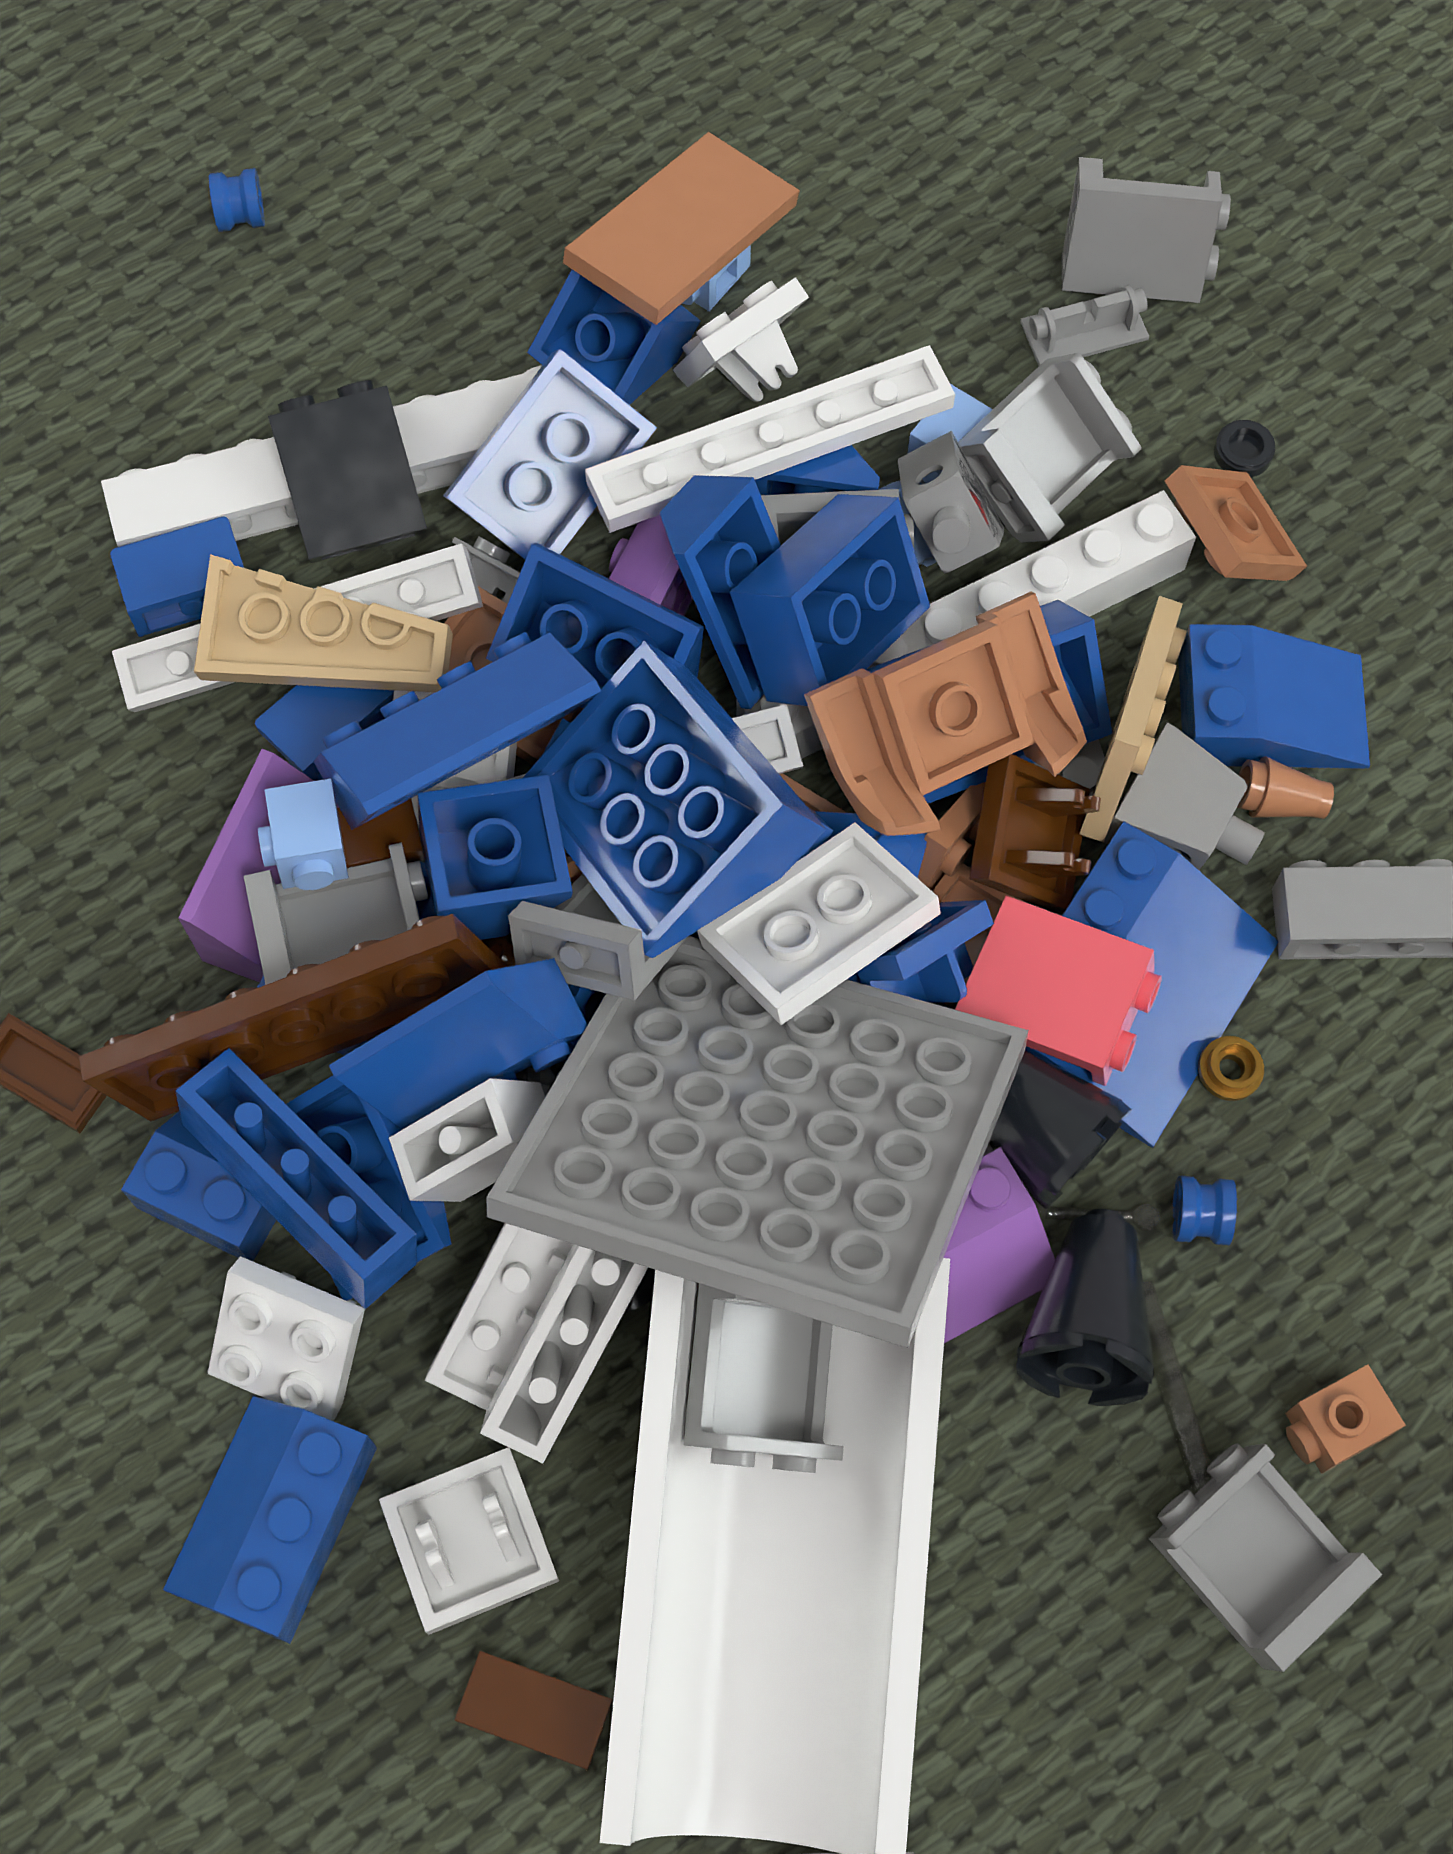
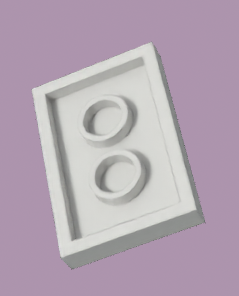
(819, 923)

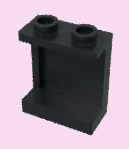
(347, 471)

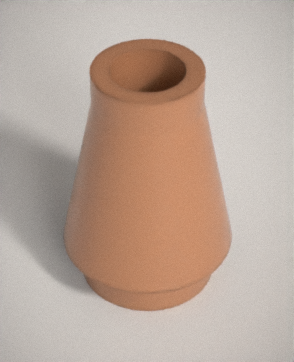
(1283, 791)

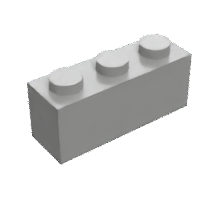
(1364, 910)

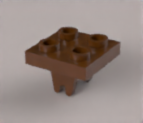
(1031, 833)

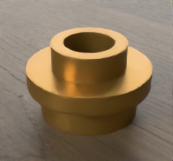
(1244, 1055)

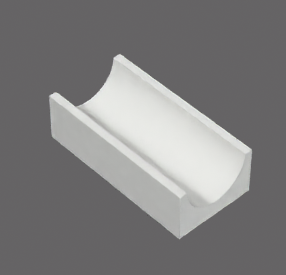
(777, 1607)

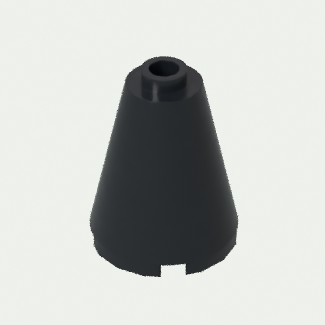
(1053, 1126)
(1092, 1316)

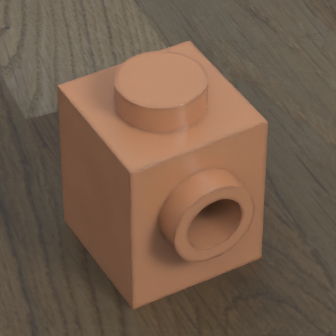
(1342, 1420)

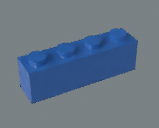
(297, 1178)

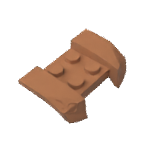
(947, 716)

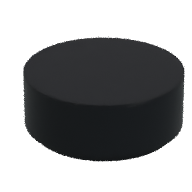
(1244, 447)

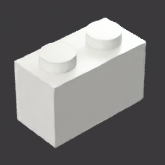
(466, 1140)

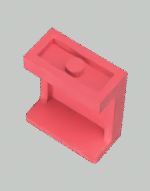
(1064, 985)

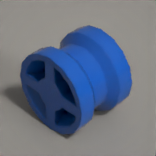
(236, 199)
(1204, 1210)

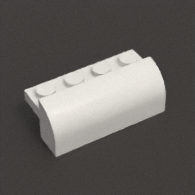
(533, 1334)

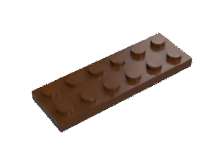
(294, 1018)

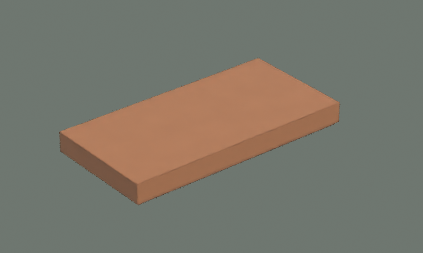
(681, 227)

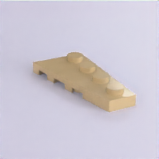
(291, 634)
(1139, 714)

